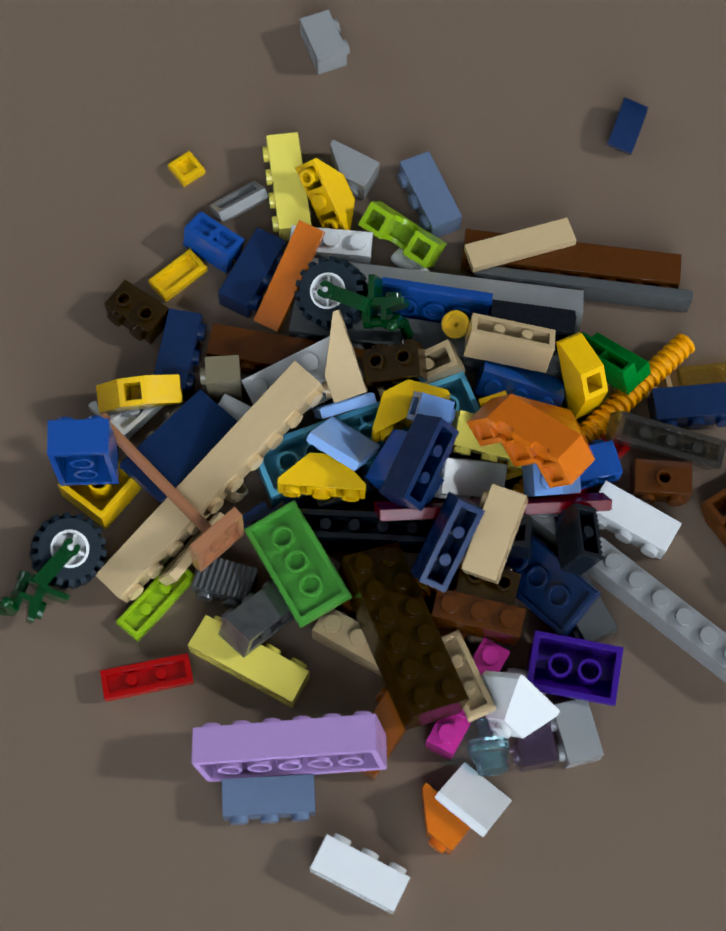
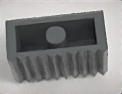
(225, 582)

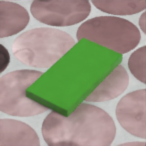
(297, 563)

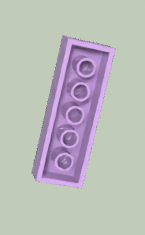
(290, 746)

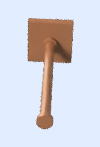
(215, 537)

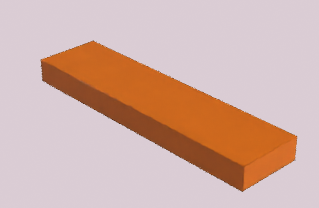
(281, 289)

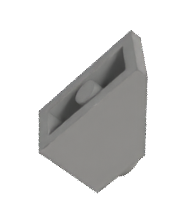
(356, 167)

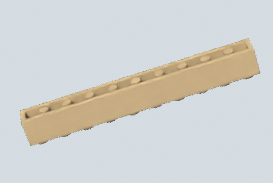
(212, 481)

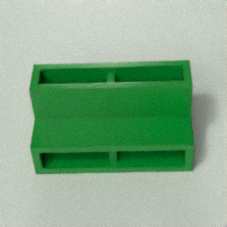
(622, 367)

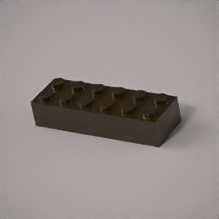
(402, 636)

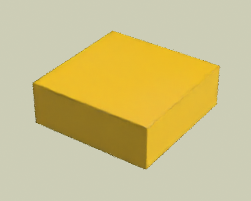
(186, 168)

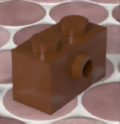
(661, 481)

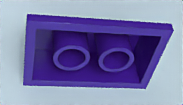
(574, 667)

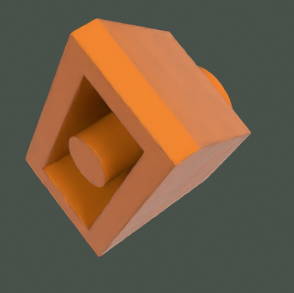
(441, 825)

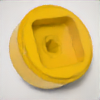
(455, 324)

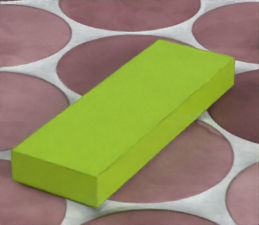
(152, 605)

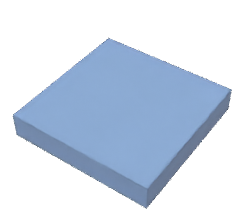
(331, 409)
(343, 443)

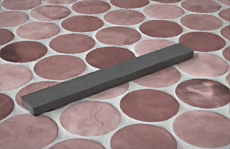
(599, 289)

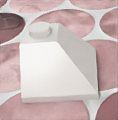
(518, 704)

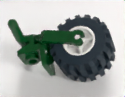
(342, 287)
(65, 555)

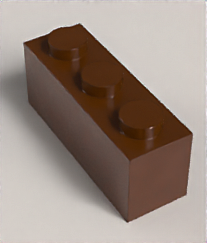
(478, 617)

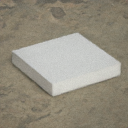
(473, 799)

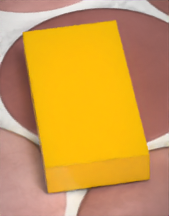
(177, 275)

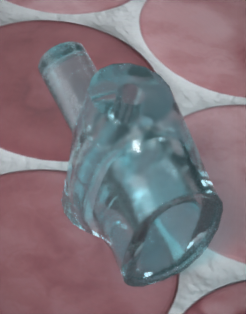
(488, 751)

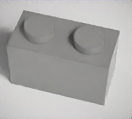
(324, 41)
(576, 734)

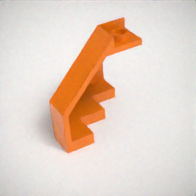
(535, 434)

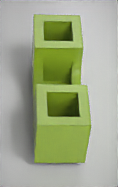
(392, 226)

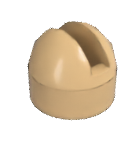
(238, 495)

